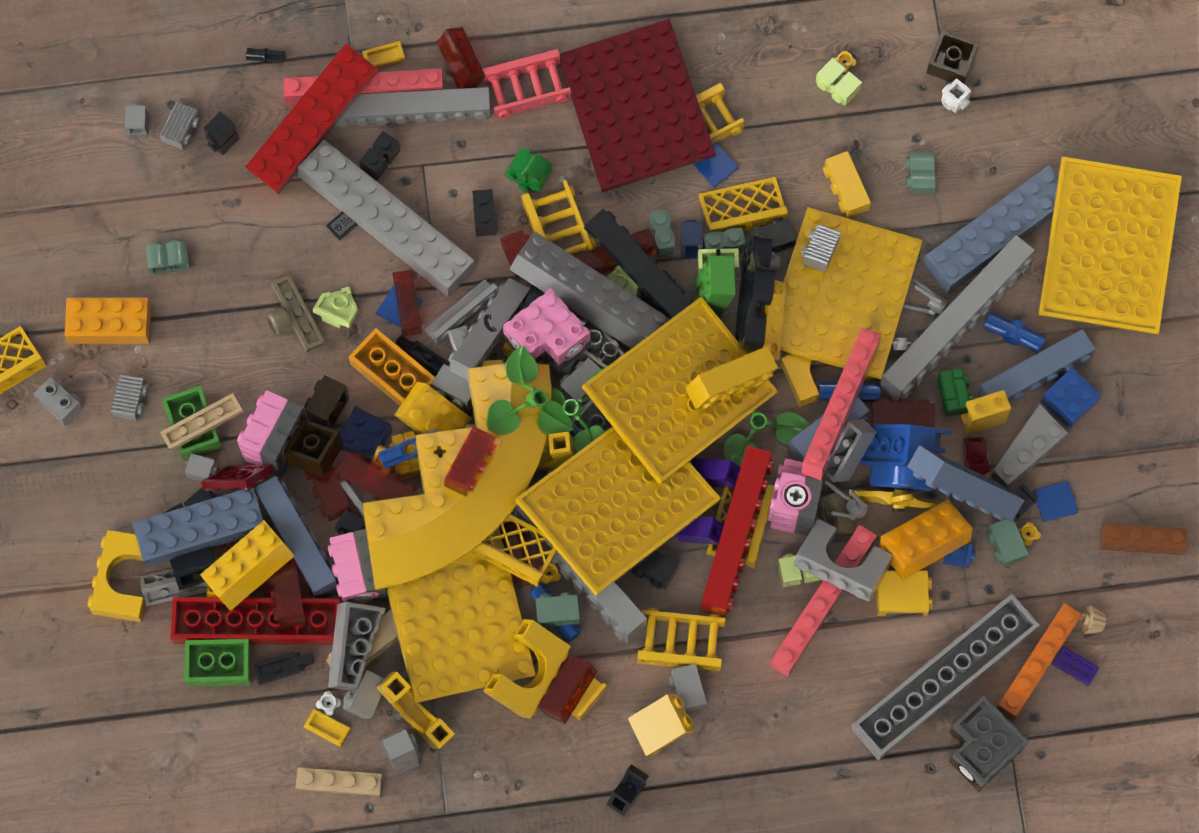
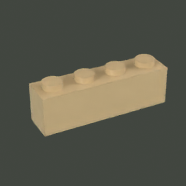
(383, 639)

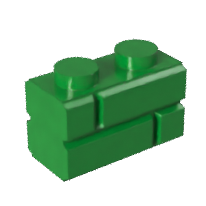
(954, 391)

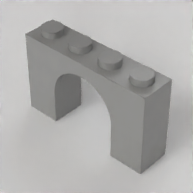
(860, 581)

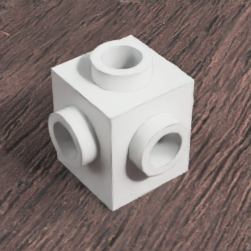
(956, 96)

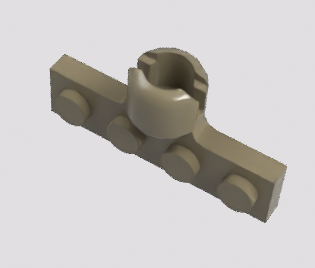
(293, 315)

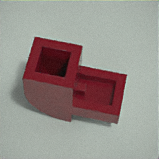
(976, 454)

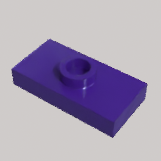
(1075, 666)

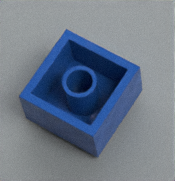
(1071, 398)

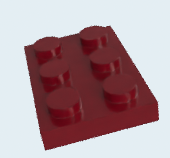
(237, 476)

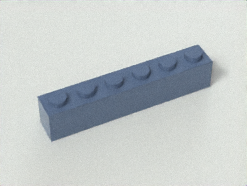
(1041, 367)

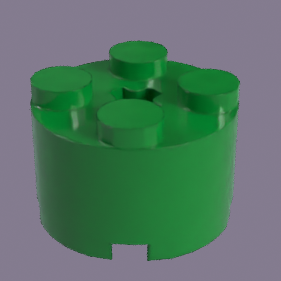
(529, 171)

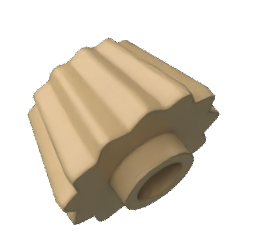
(1092, 620)

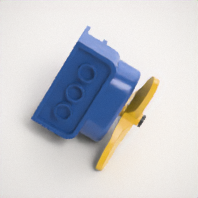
(889, 457)

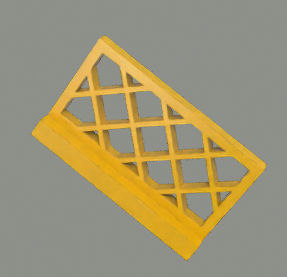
(747, 219)
(23, 367)
(756, 538)
(509, 562)

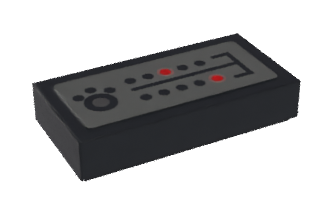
(341, 225)

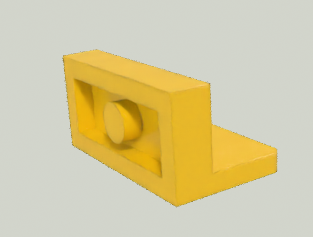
(589, 699)

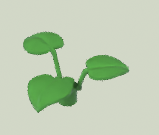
(575, 408)
(503, 418)
(788, 426)

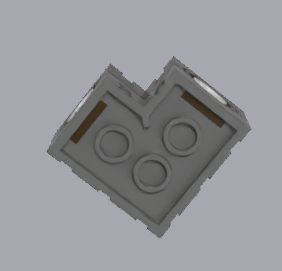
(986, 742)

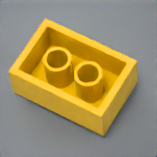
(429, 411)

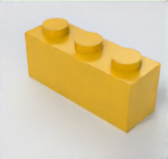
(846, 184)

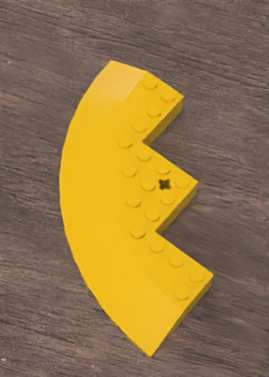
(436, 529)

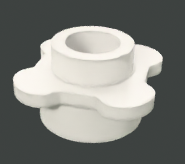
(901, 344)
(328, 697)

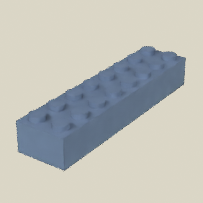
(989, 233)

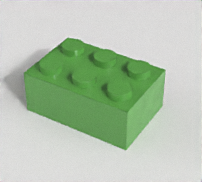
(716, 282)
(184, 405)
(218, 662)

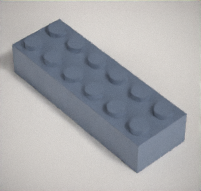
(964, 484)
(197, 526)
(294, 533)

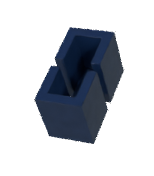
(690, 239)

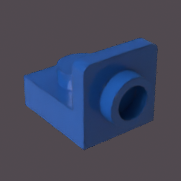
(961, 556)

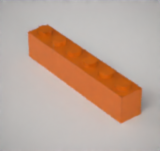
(1038, 661)

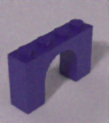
(716, 473)

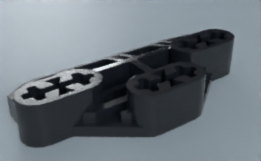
(755, 289)

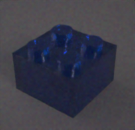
(364, 433)

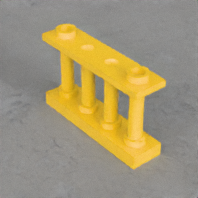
(715, 96)
(538, 222)
(774, 320)
(669, 657)

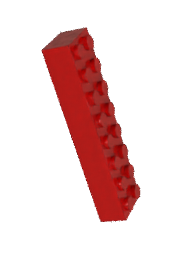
(312, 118)
(736, 531)
(251, 619)

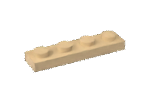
(201, 422)
(338, 781)

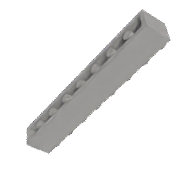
(418, 106)

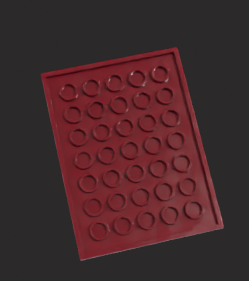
(636, 105)

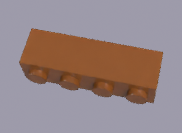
(1143, 539)

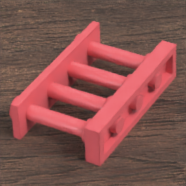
(531, 66)

